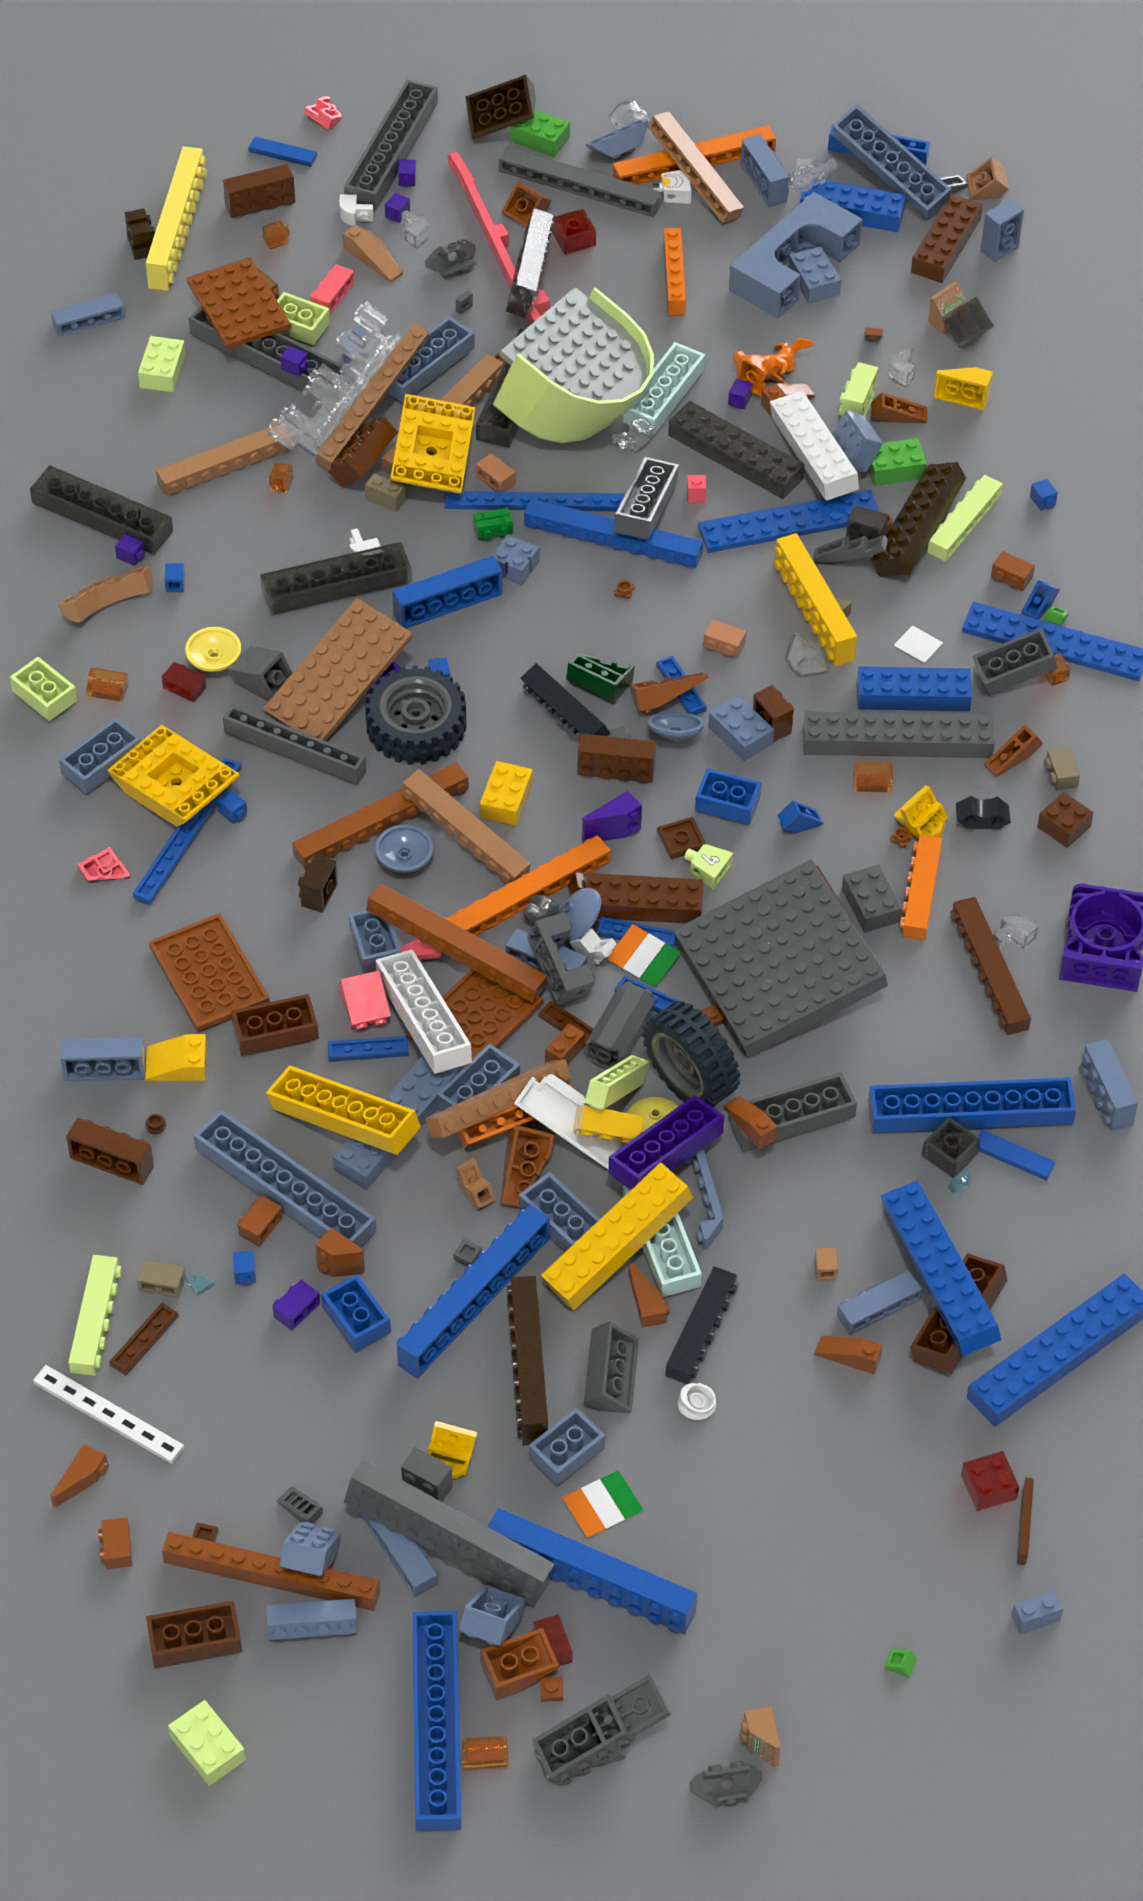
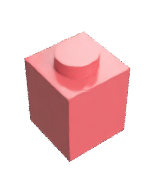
(696, 488)

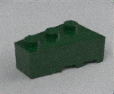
(598, 676)

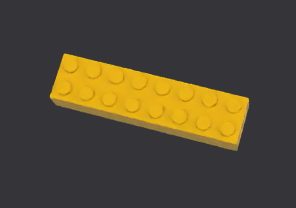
(815, 600)
(343, 1110)
(617, 1236)

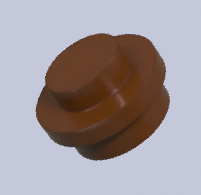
(155, 1123)

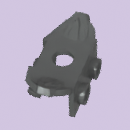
(439, 260)
(708, 1785)

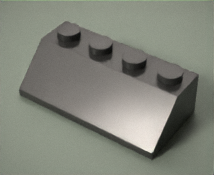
(611, 1369)

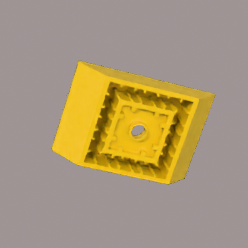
(438, 428)
(168, 759)

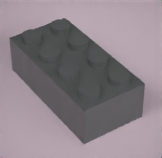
(1015, 662)

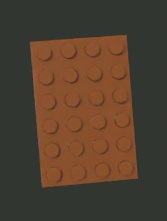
(238, 303)
(208, 971)
(486, 1011)

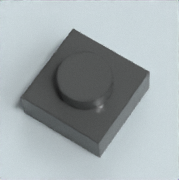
(464, 302)
(467, 1252)

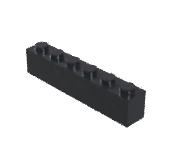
(562, 703)
(701, 1325)

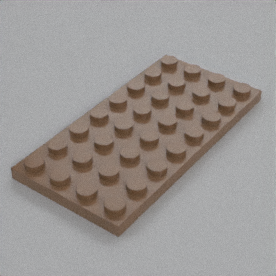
(338, 671)

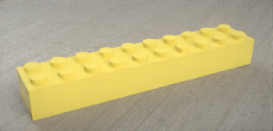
(176, 218)

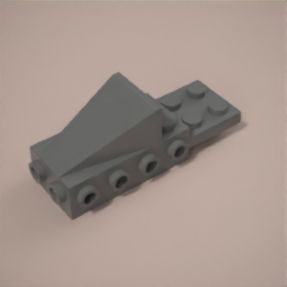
(600, 1731)

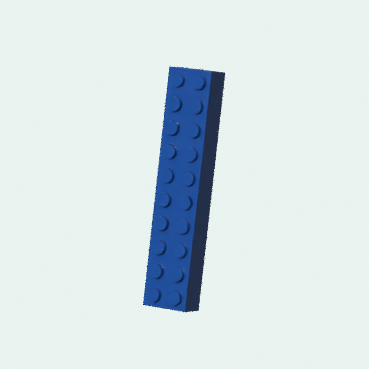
(972, 1104)
(940, 1268)
(473, 1291)
(1057, 1350)
(602, 1574)
(436, 1721)

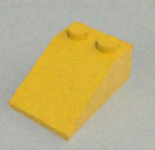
(964, 386)
(177, 1059)

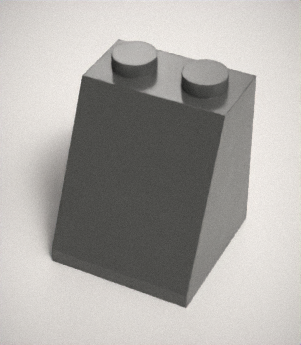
(261, 671)

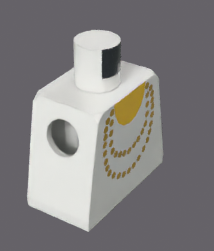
(674, 187)

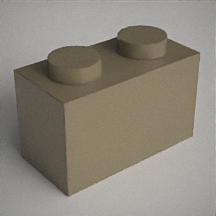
(385, 492)
(1062, 768)
(161, 1278)

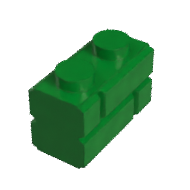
(493, 524)

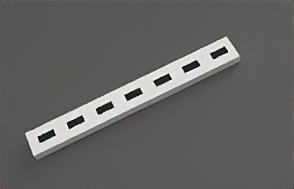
(108, 1414)

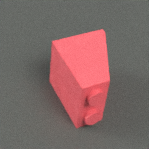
(364, 1000)

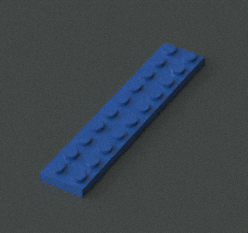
(782, 521)
(1073, 644)

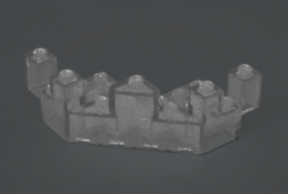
(334, 392)

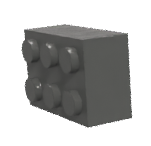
(871, 898)

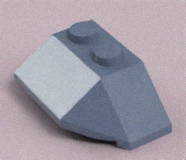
(620, 140)

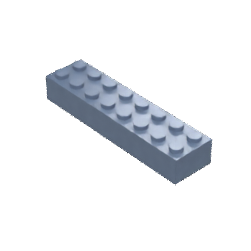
(891, 161)
(416, 1091)

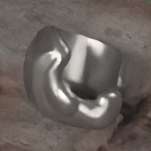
(540, 907)

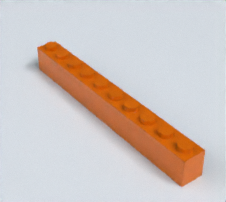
(715, 150)
(544, 881)

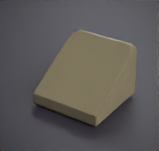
(845, 606)

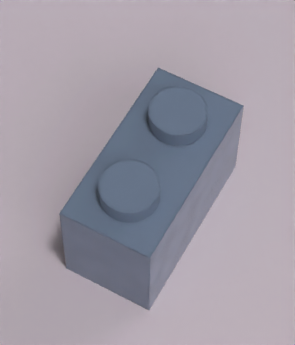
(1037, 1612)

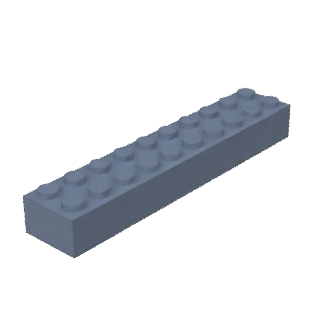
(282, 1180)

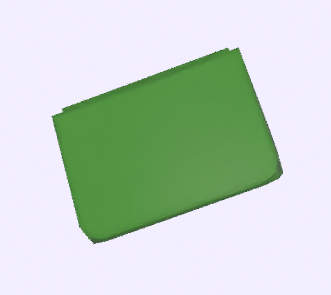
(1056, 615)
(901, 1662)

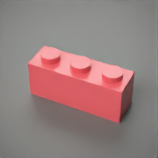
(333, 287)

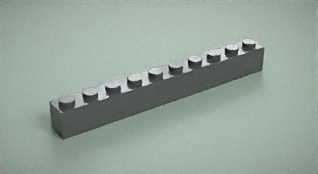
(580, 181)

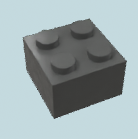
(427, 1474)

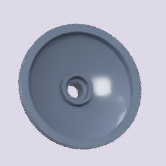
(676, 725)
(404, 841)
(582, 910)

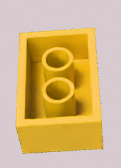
(506, 793)
(607, 1124)

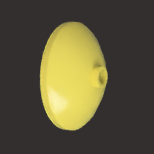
(213, 649)
(652, 1106)

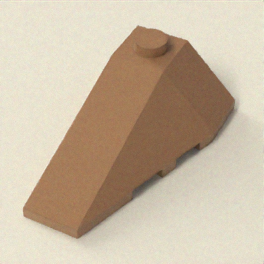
(371, 251)

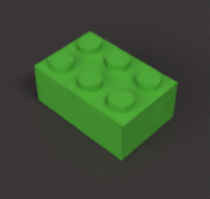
(541, 133)
(898, 462)

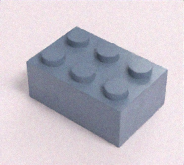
(1002, 230)
(817, 274)
(857, 440)
(741, 727)
(372, 938)
(566, 1446)
(310, 1548)
(492, 1615)

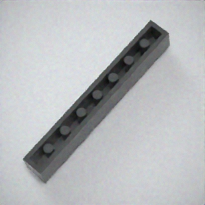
(294, 744)

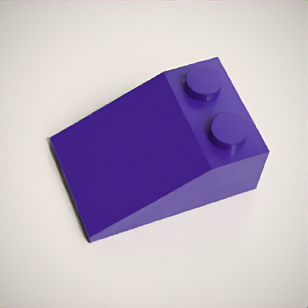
(614, 819)

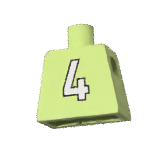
(709, 864)

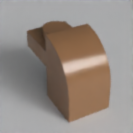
(473, 1186)

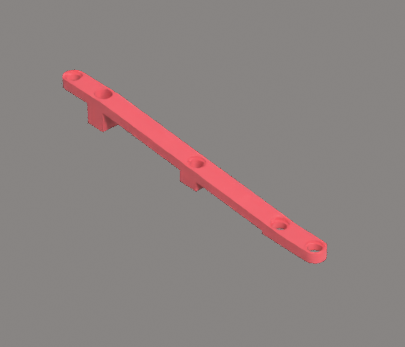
(495, 234)

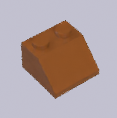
(523, 201)
(339, 1255)

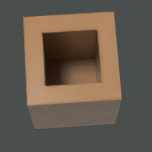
(826, 1264)

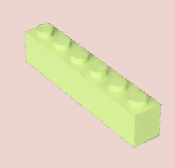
(964, 517)
(616, 1082)
(94, 1315)

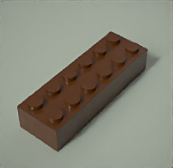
(946, 238)
(647, 897)
(934, 1343)

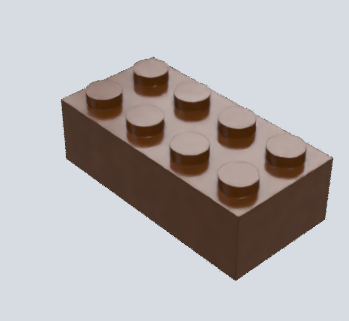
(259, 190)
(362, 451)
(616, 758)
(275, 1024)
(110, 1151)
(194, 1634)

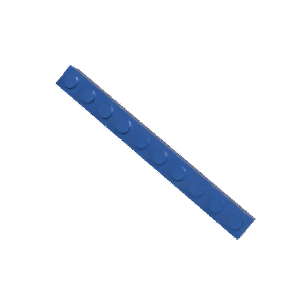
(600, 530)

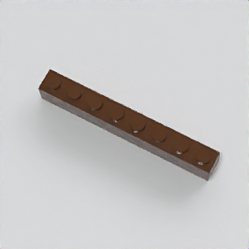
(990, 966)

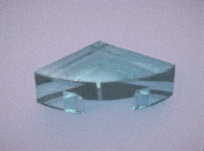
(960, 1182)
(199, 1284)

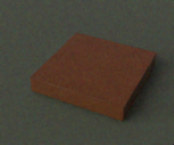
(680, 837)

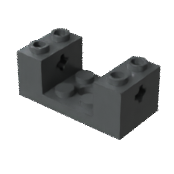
(544, 940)

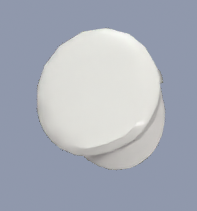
(696, 1401)

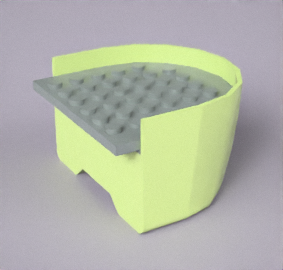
(575, 369)

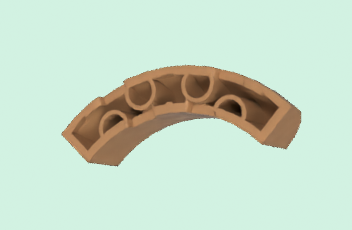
(106, 592)

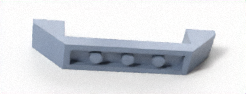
(712, 1227)

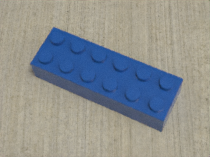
(876, 207)
(447, 592)
(914, 688)

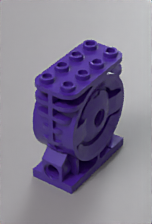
(1111, 944)

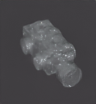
(811, 174)

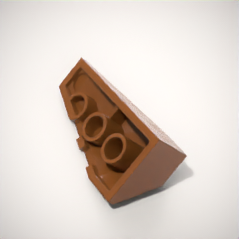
(654, 694)
(524, 1159)

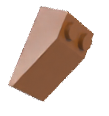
(518, 1662)

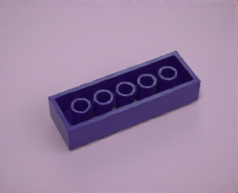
(667, 1141)

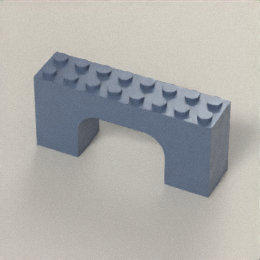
(760, 271)

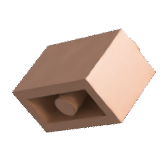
(495, 473)
(724, 638)

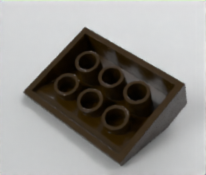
(501, 106)

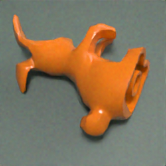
(760, 368)

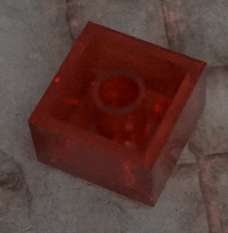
(574, 231)
(990, 1481)

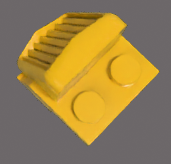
(922, 814)
(453, 1447)

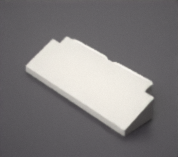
(555, 1106)

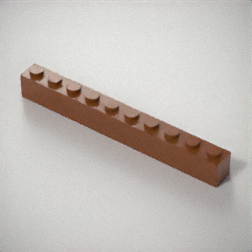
(373, 819)
(456, 942)
(265, 1571)

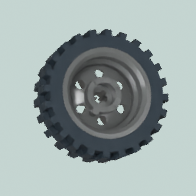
(416, 729)
(691, 1054)

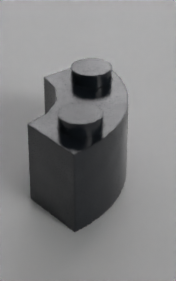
(983, 813)

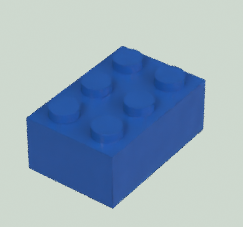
(728, 796)
(356, 1313)

